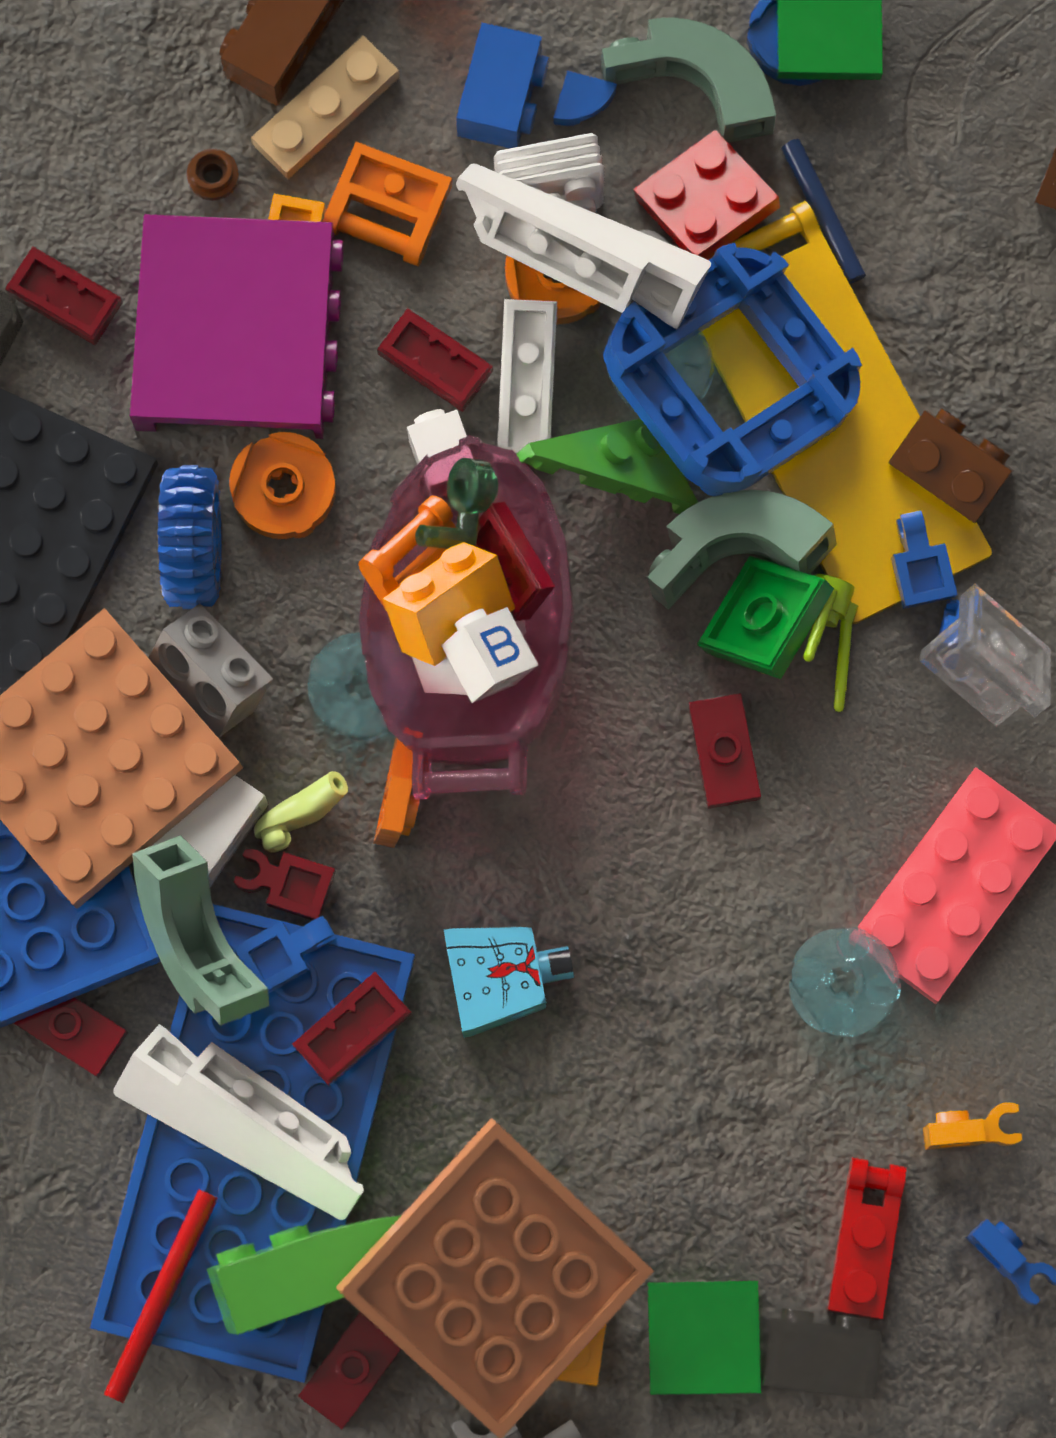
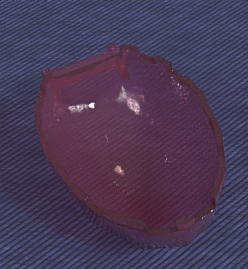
(450, 725)

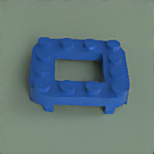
(792, 331)

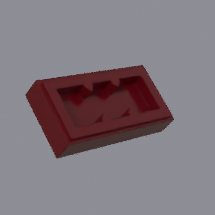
(63, 295)
(435, 360)
(521, 567)
(724, 751)
(352, 1029)
(76, 1034)
(350, 1371)

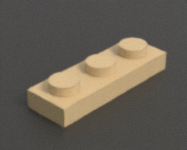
(325, 107)

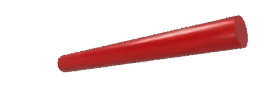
(160, 1296)

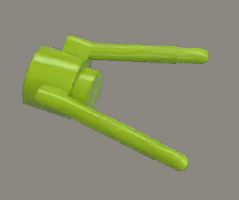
(836, 608)

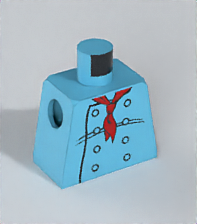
(501, 974)

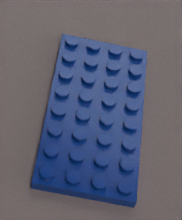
(248, 1207)

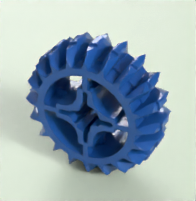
(190, 537)

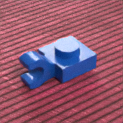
(922, 570)
(278, 955)
(1001, 1249)

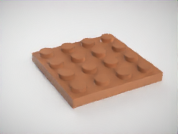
(100, 758)
(495, 1279)

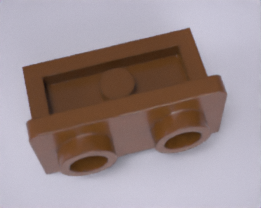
(951, 464)

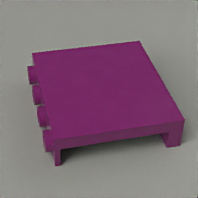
(235, 323)

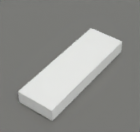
(526, 372)

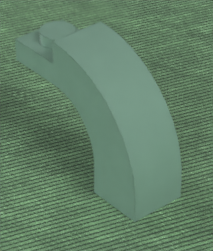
(707, 60)
(739, 524)
(187, 936)

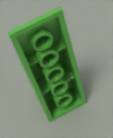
(291, 1274)

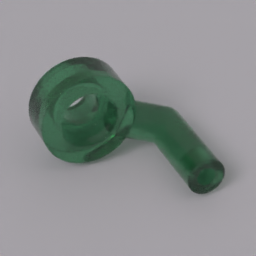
(470, 492)

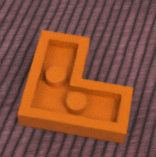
(398, 805)

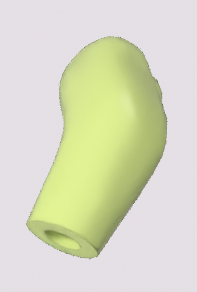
(299, 810)

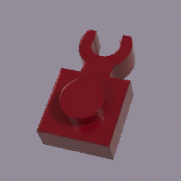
(294, 886)

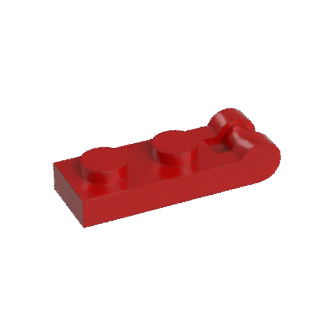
(866, 1241)

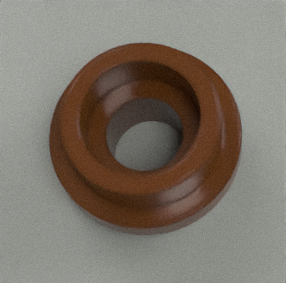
(212, 160)

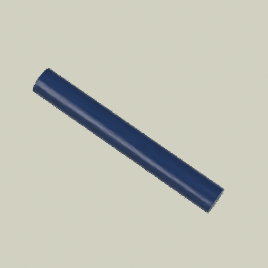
(823, 210)

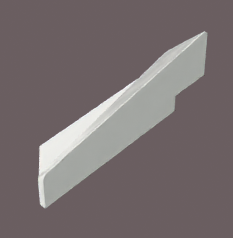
(582, 247)
(241, 1118)

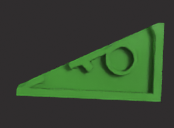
(615, 460)

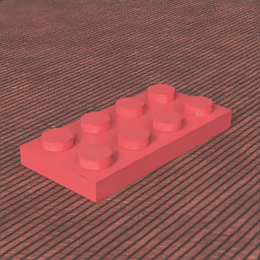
(958, 883)

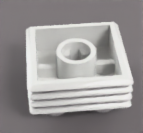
(561, 167)

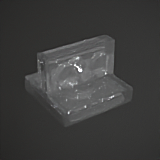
(991, 659)

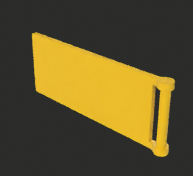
(849, 469)

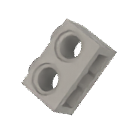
(210, 670)

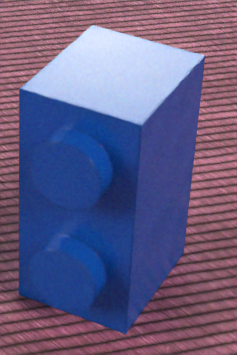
(500, 86)

